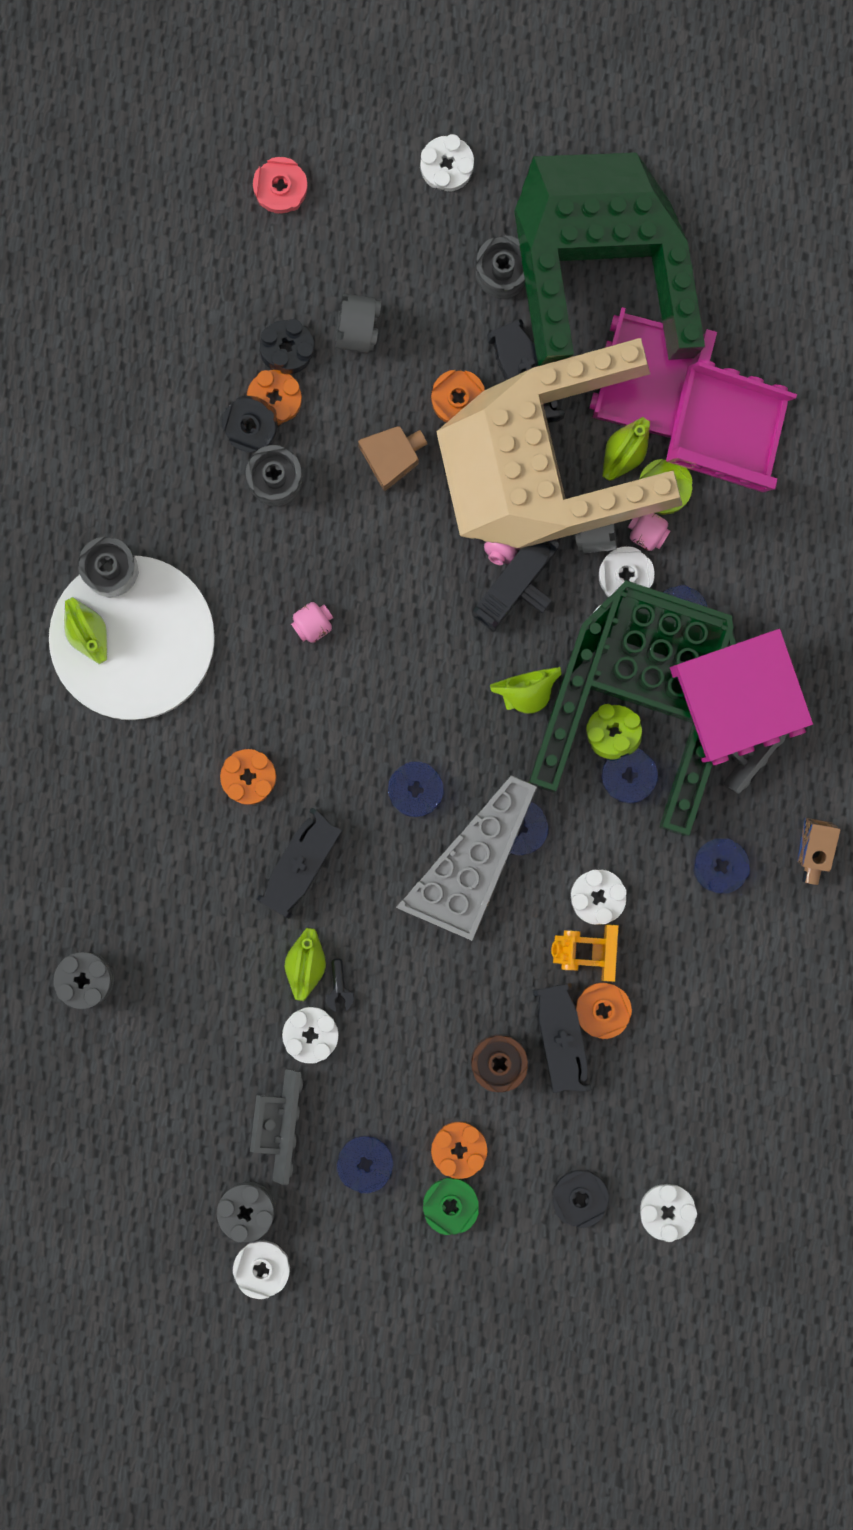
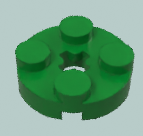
(450, 1189)

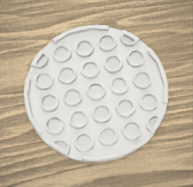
(155, 644)

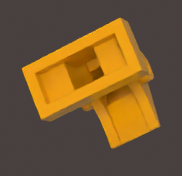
(603, 951)

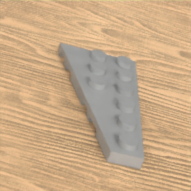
(466, 874)

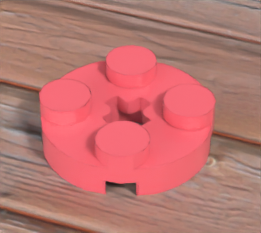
(269, 174)

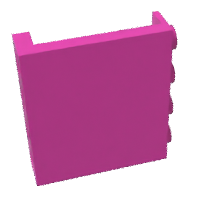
(651, 395)
(729, 426)
(743, 696)

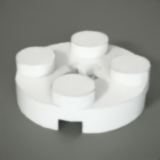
(450, 148)
(625, 558)
(583, 901)
(297, 1044)
(684, 1213)
(246, 1275)

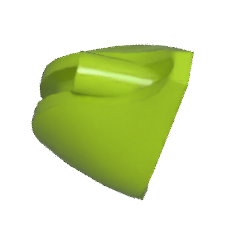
(626, 449)
(85, 630)
(527, 691)
(305, 964)

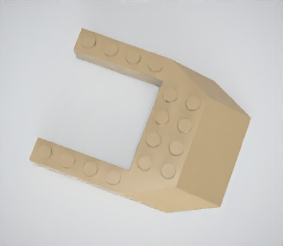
(505, 461)

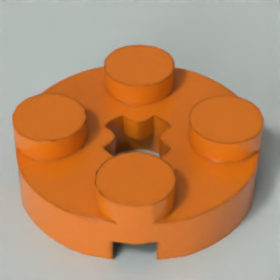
(452, 382)
(287, 389)
(235, 767)
(617, 1017)
(449, 1163)

